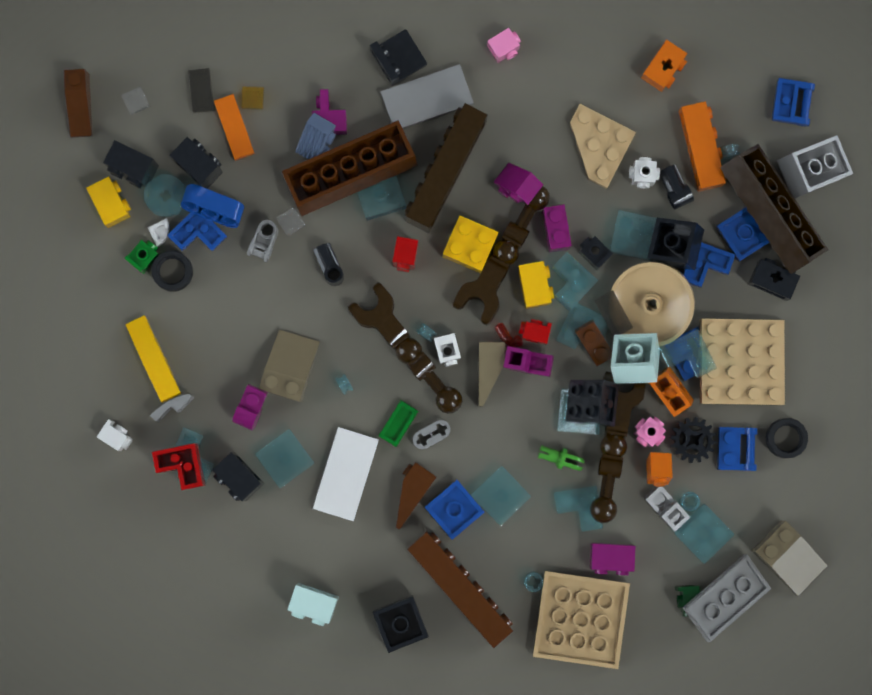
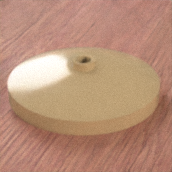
(673, 300)

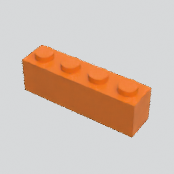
(702, 146)

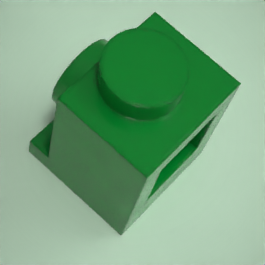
(145, 263)

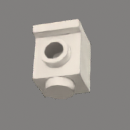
(444, 342)
(115, 436)

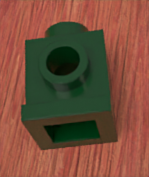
(687, 593)

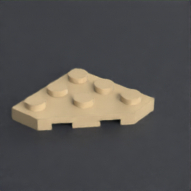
(600, 144)

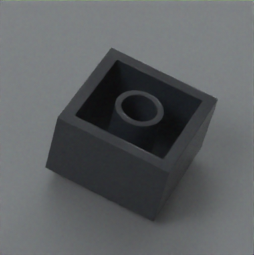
(196, 163)
(133, 165)
(676, 243)
(237, 477)
(400, 624)

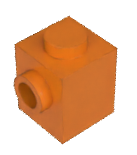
(659, 469)

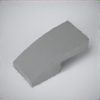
(177, 404)
(666, 508)

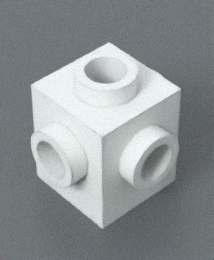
(641, 180)

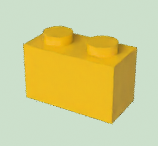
(109, 202)
(535, 284)

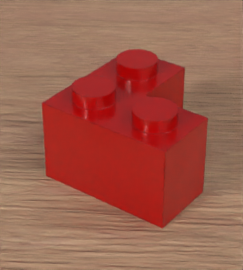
(184, 460)

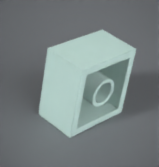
(635, 358)
(312, 604)

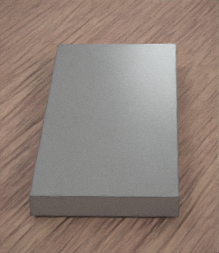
(427, 97)
(726, 598)

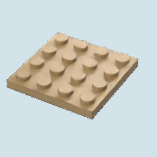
(747, 361)
(581, 620)

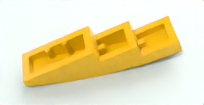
(153, 359)

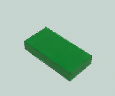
(398, 423)

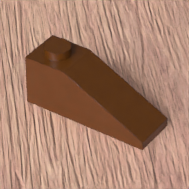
(78, 102)
(414, 486)

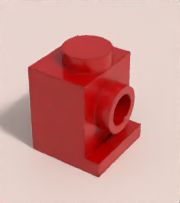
(535, 331)

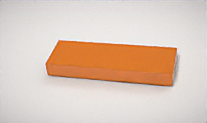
(234, 127)

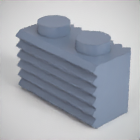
(316, 137)

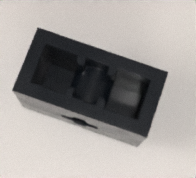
(761, 279)

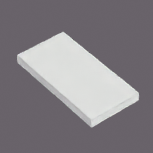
(345, 474)

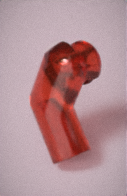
(506, 337)

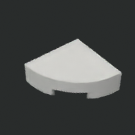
(159, 232)

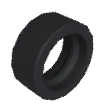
(172, 287)
(803, 438)

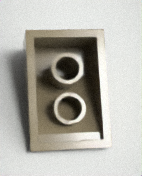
(289, 366)
(789, 557)

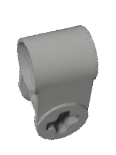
(263, 242)

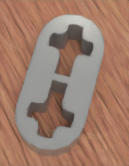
(428, 430)

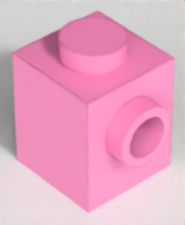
(504, 45)

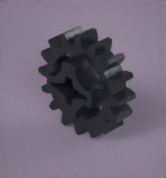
(699, 447)

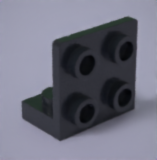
(398, 57)
(592, 402)

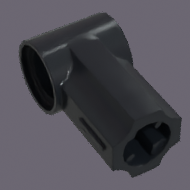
(677, 191)
(328, 263)

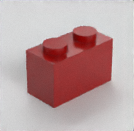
(405, 254)

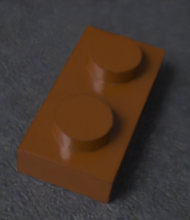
(594, 342)

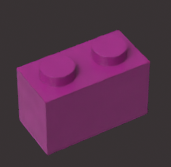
(517, 184)
(556, 228)
(613, 558)

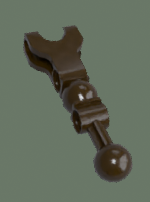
(503, 254)
(406, 348)
(613, 449)

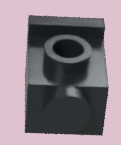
(595, 260)

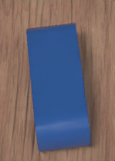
(212, 206)

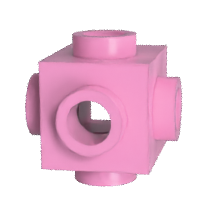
(643, 436)

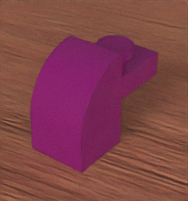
(337, 117)
(528, 362)
(250, 407)

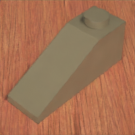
(489, 367)

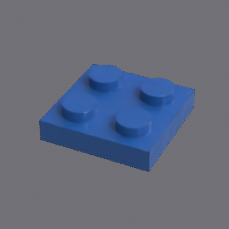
(742, 234)
(454, 509)

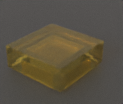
(253, 98)

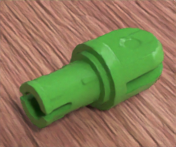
(559, 457)

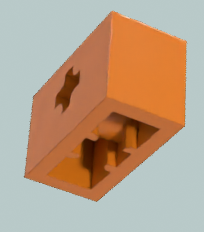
(667, 54)
(672, 392)

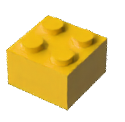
(470, 244)

